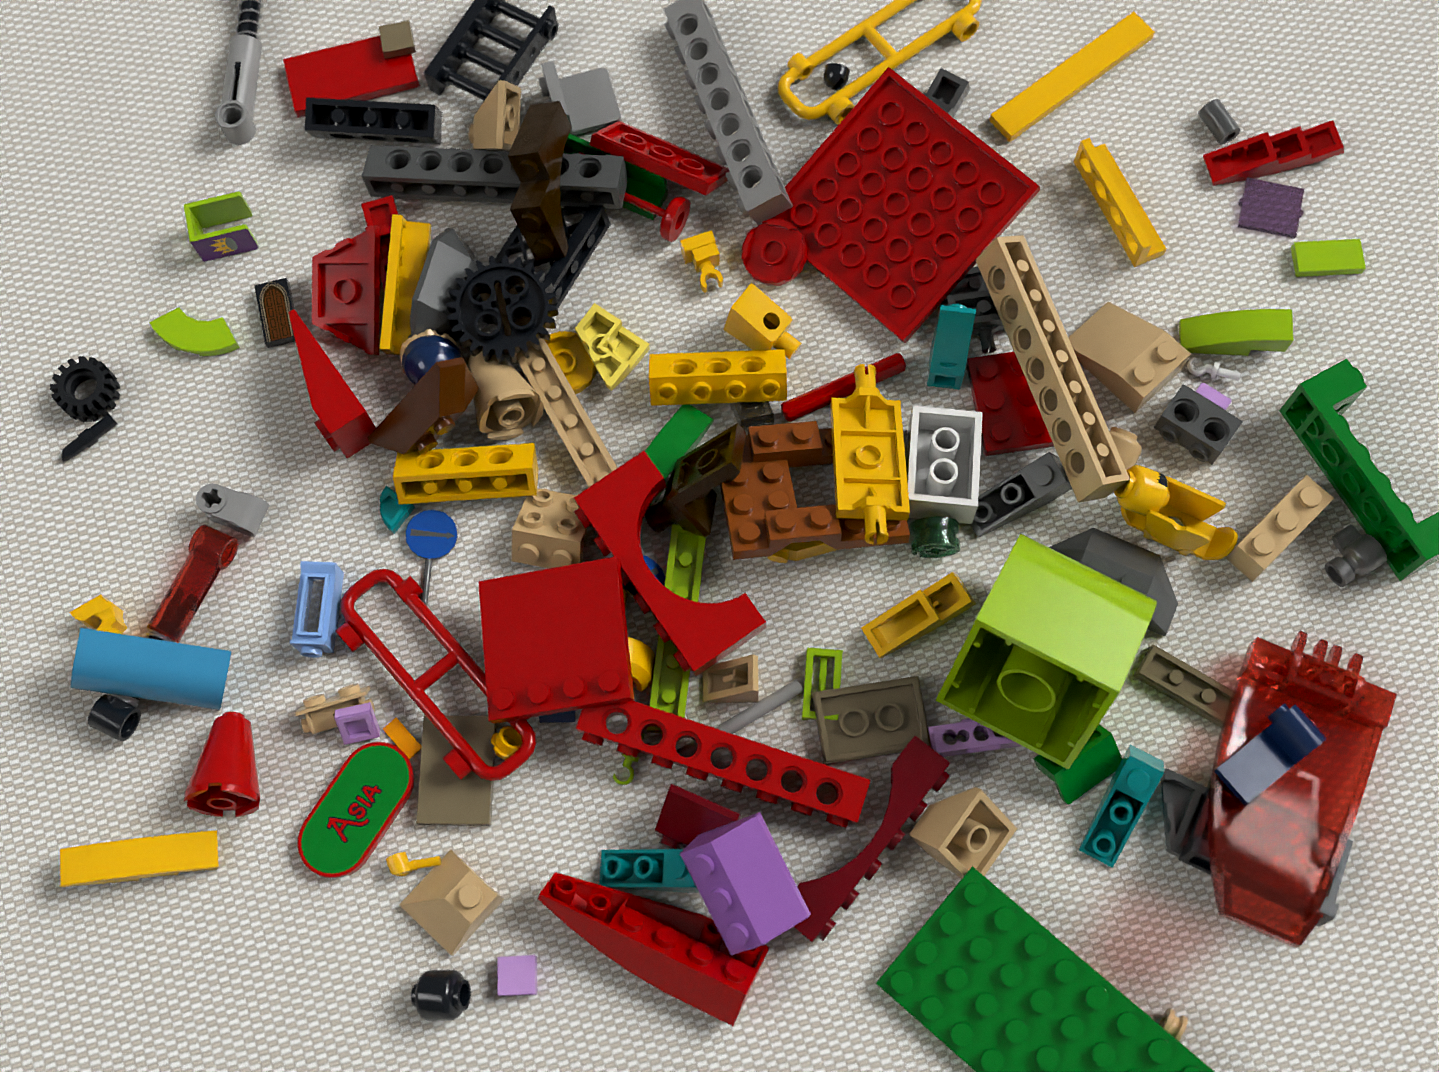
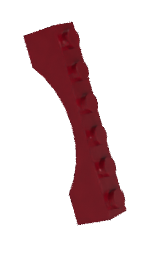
(912, 777)

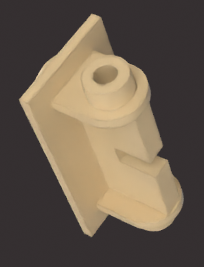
(321, 711)

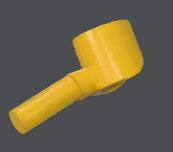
(400, 865)

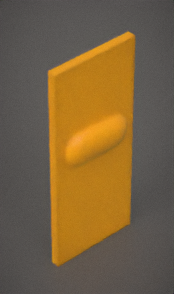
(402, 738)

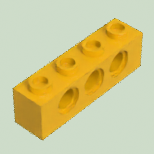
(717, 377)
(466, 473)

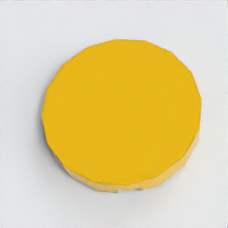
(578, 369)

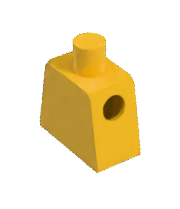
(760, 323)

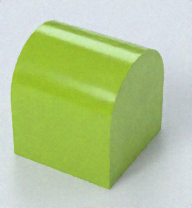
(1047, 651)

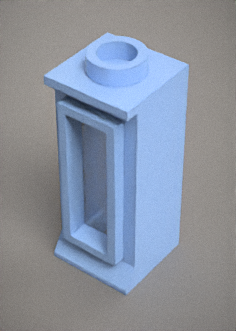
(317, 608)

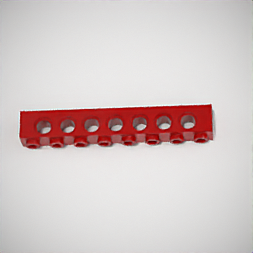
(849, 787)

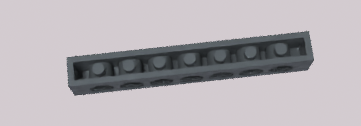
(487, 176)

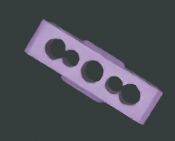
(966, 728)

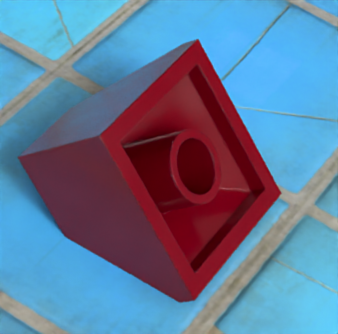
(687, 816)

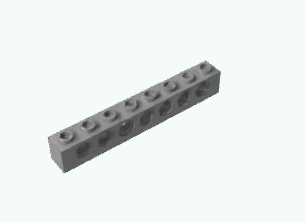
(719, 86)

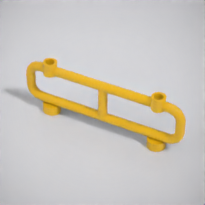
(837, 106)

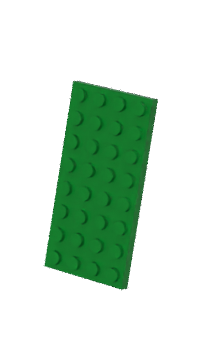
(1019, 997)

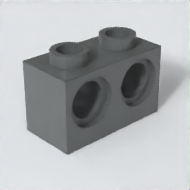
(1201, 417)

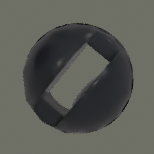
(836, 76)

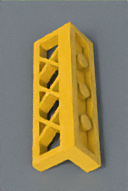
(1118, 203)
(406, 260)

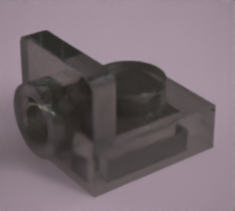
(752, 414)

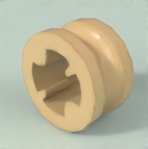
(1173, 1024)

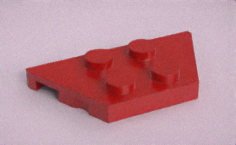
(349, 290)

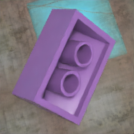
(744, 883)

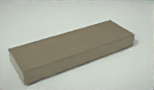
(1184, 684)

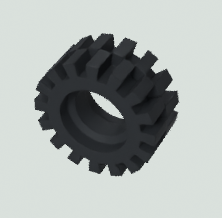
(73, 377)

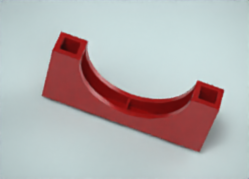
(697, 629)

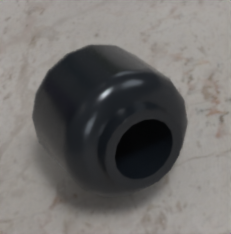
(441, 995)

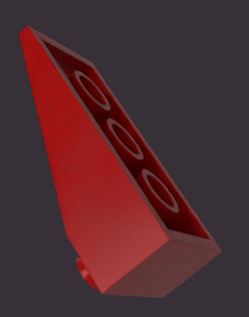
(340, 413)

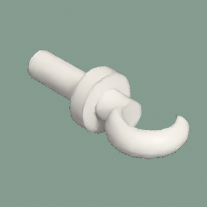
(1214, 370)

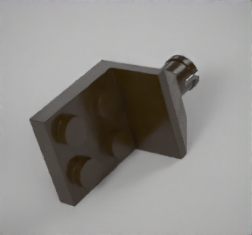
(690, 491)

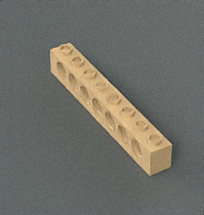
(1051, 369)

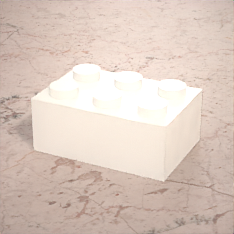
(943, 463)

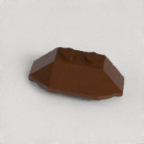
(427, 409)

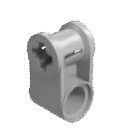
(236, 510)

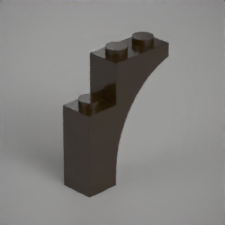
(537, 162)

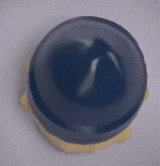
(424, 350)

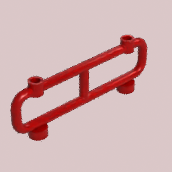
(356, 632)

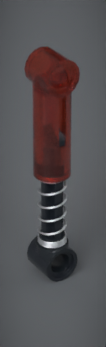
(208, 554)

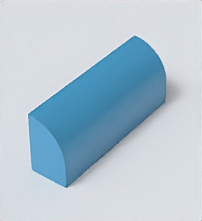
(150, 669)

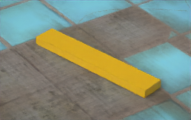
(1071, 76)

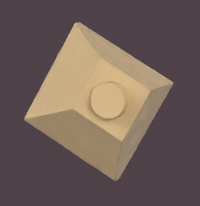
(497, 119)
(964, 832)
(451, 902)

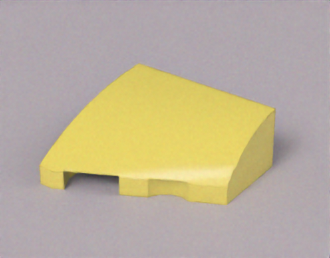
(610, 345)

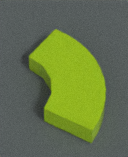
(195, 336)

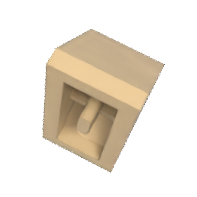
(732, 681)

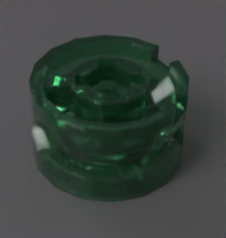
(935, 537)

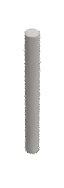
(751, 714)

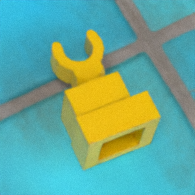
(705, 256)

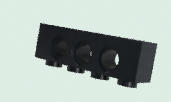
(373, 120)

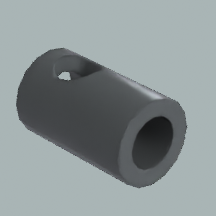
(1219, 121)

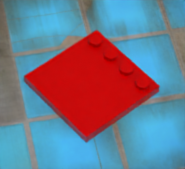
(555, 640)

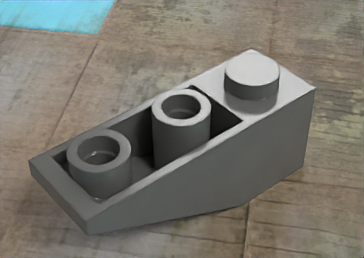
(1021, 494)

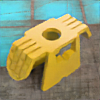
(1191, 509)

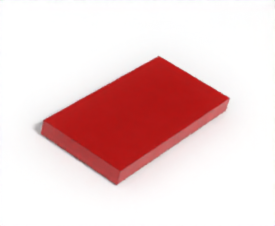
(348, 73)
(660, 157)

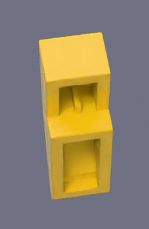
(918, 615)

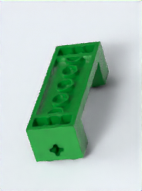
(1317, 420)

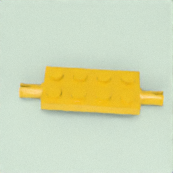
(869, 457)

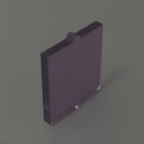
(1270, 208)

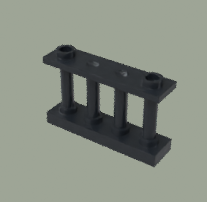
(475, 26)

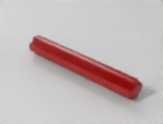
(839, 388)

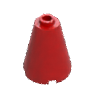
(225, 770)

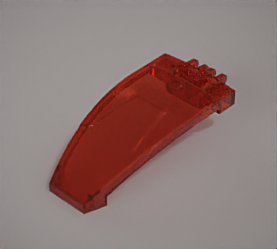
(1284, 846)

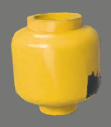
(1143, 491)

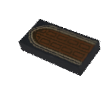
(274, 303)

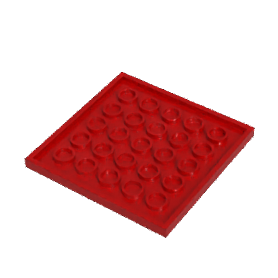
(902, 203)

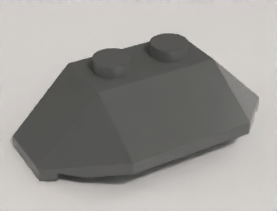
(443, 264)
(1128, 565)

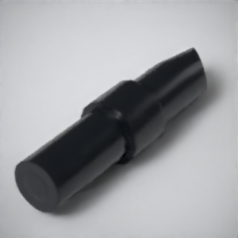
(88, 437)

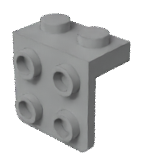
(585, 97)

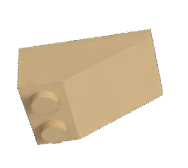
(1128, 354)

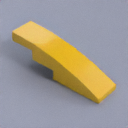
(138, 858)

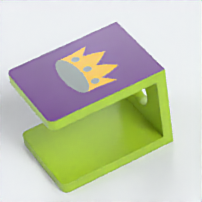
(216, 212)

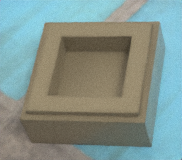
(397, 39)

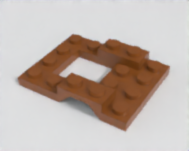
(762, 500)

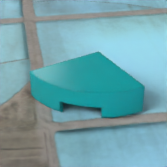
(391, 511)

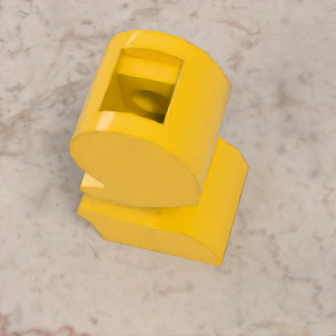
(101, 614)

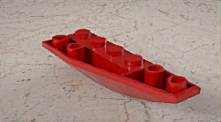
(658, 944)

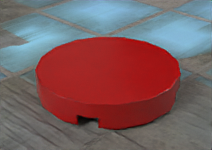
(774, 252)

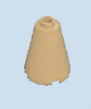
(503, 399)

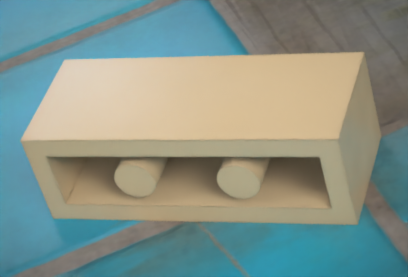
(1279, 528)

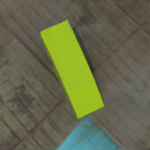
(1237, 332)

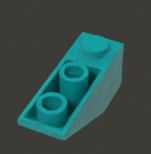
(950, 346)
(1122, 805)
(646, 870)

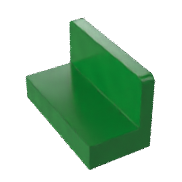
(1093, 764)

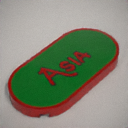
(356, 810)

